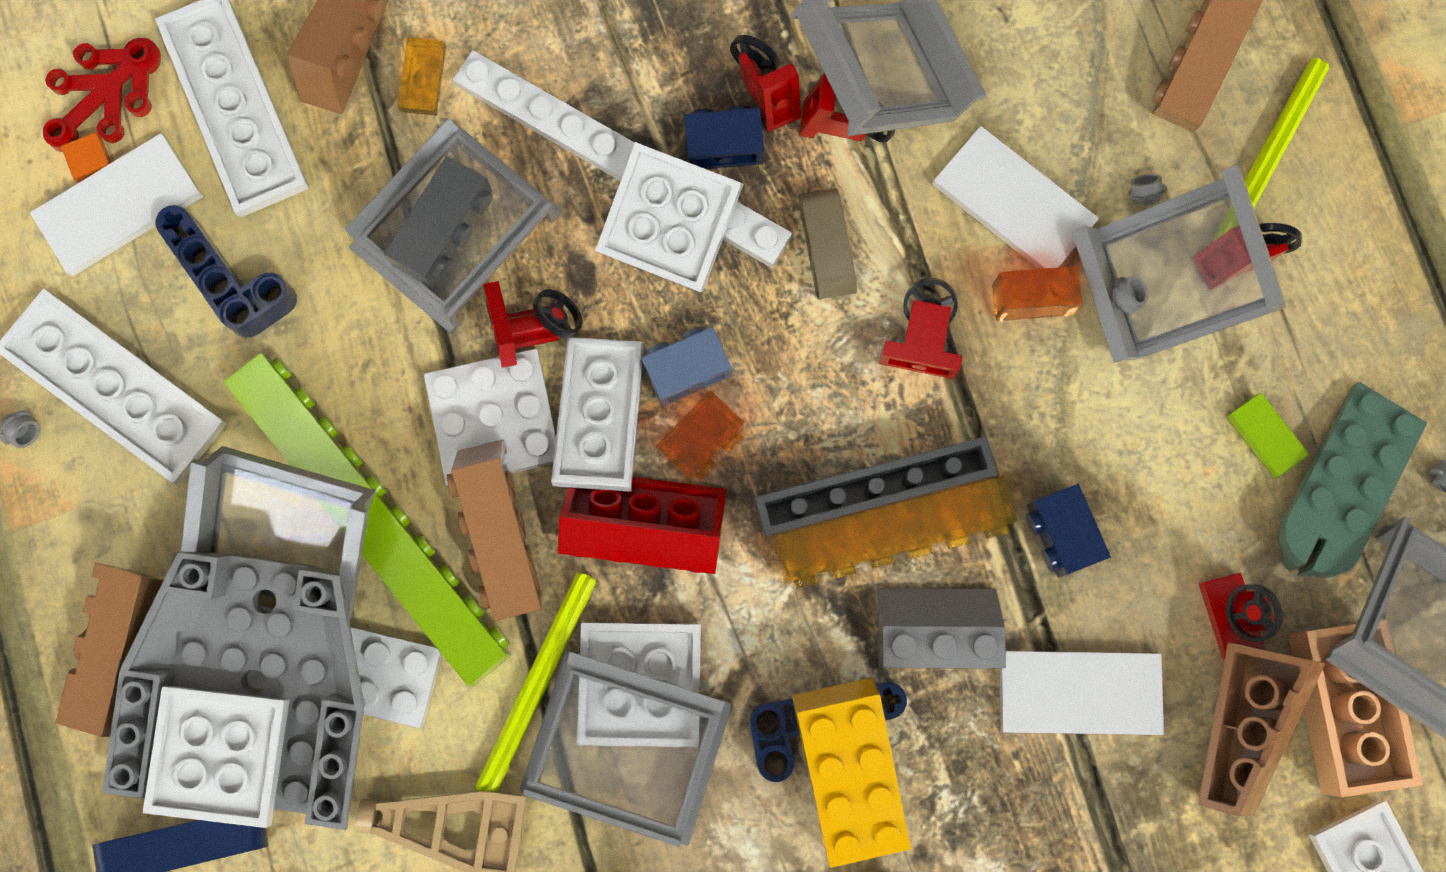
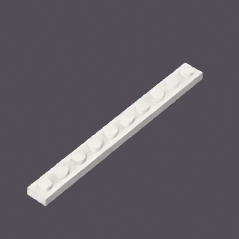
(596, 144)

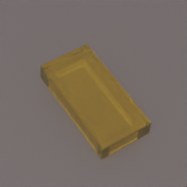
(421, 76)

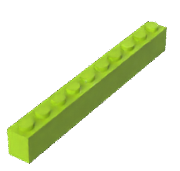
(389, 545)

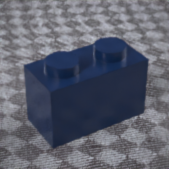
(724, 137)
(1067, 531)

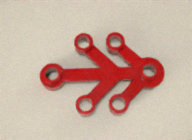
(103, 89)

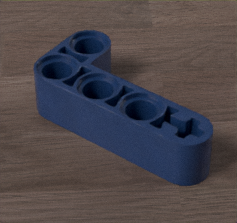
(215, 269)
(788, 727)
(177, 846)

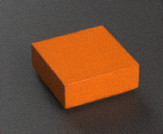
(86, 156)

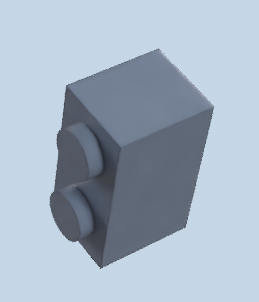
(686, 365)

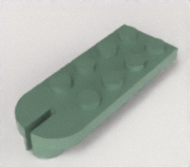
(1348, 484)

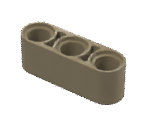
(827, 243)

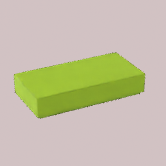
(1267, 435)

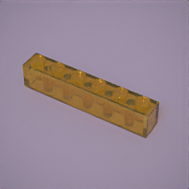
(894, 531)

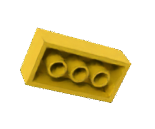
(851, 772)

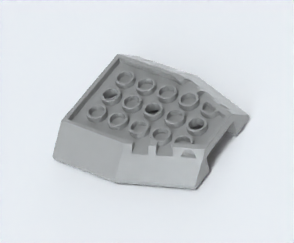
(210, 635)

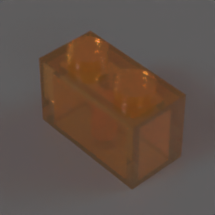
(1036, 293)
(701, 438)

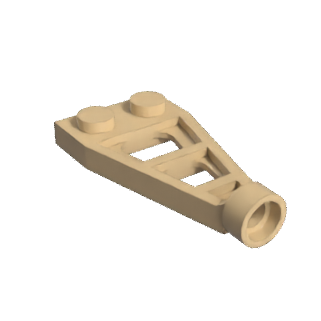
(499, 832)

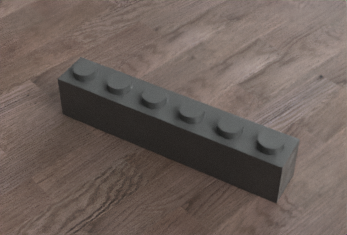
(875, 487)

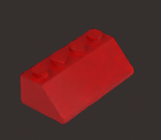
(650, 526)

